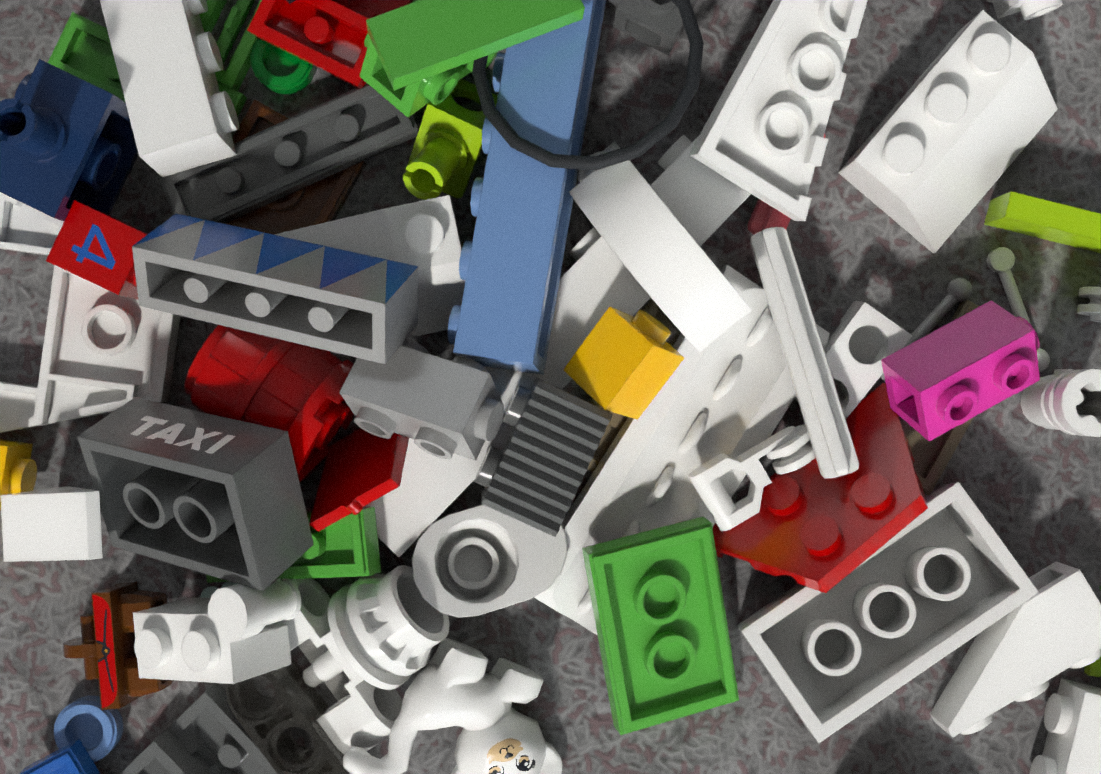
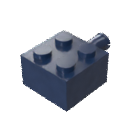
(64, 143)

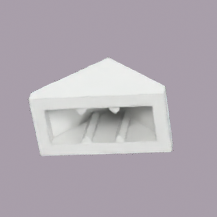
(51, 525)

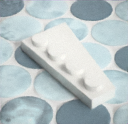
(779, 102)

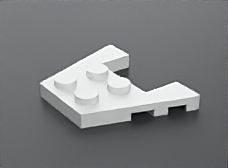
(95, 342)

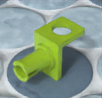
(446, 146)

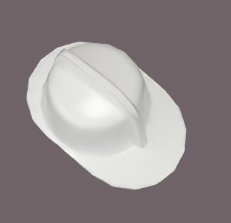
(485, 562)

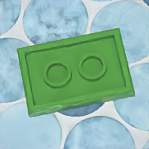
(661, 624)

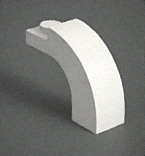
(659, 251)

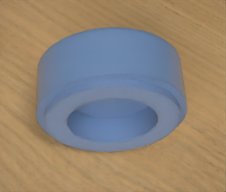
(95, 728)

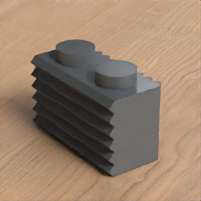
(543, 455)

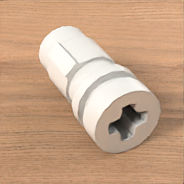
(1066, 402)

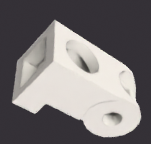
(857, 352)

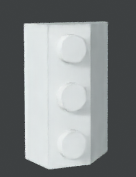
(953, 132)

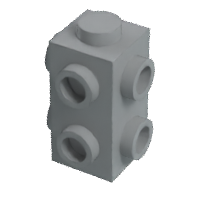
(426, 398)

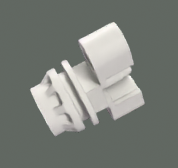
(363, 649)

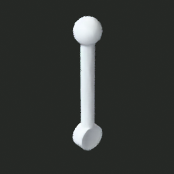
(1001, 261)

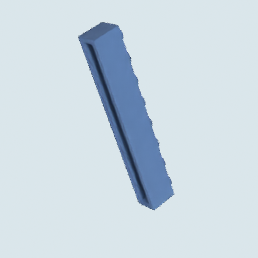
(522, 203)

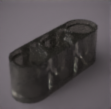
(271, 718)

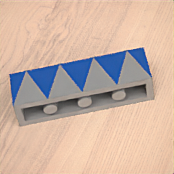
(277, 287)

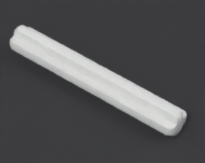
(804, 353)

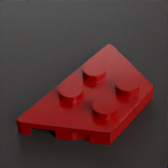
(831, 526)

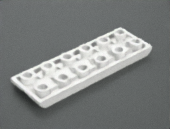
(708, 407)

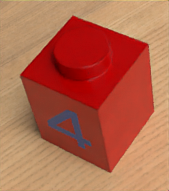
(97, 249)

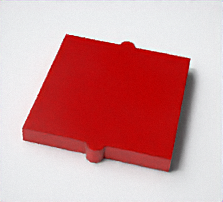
(356, 474)

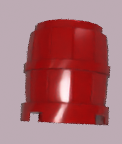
(274, 387)

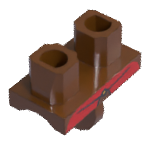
(109, 644)

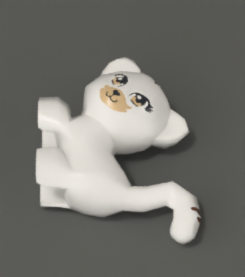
(459, 693)

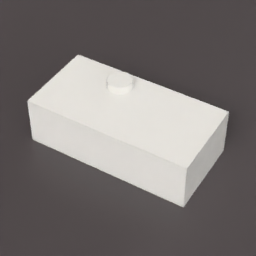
(889, 616)

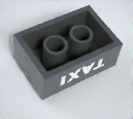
(198, 491)

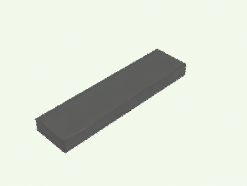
(290, 156)

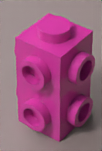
(961, 369)

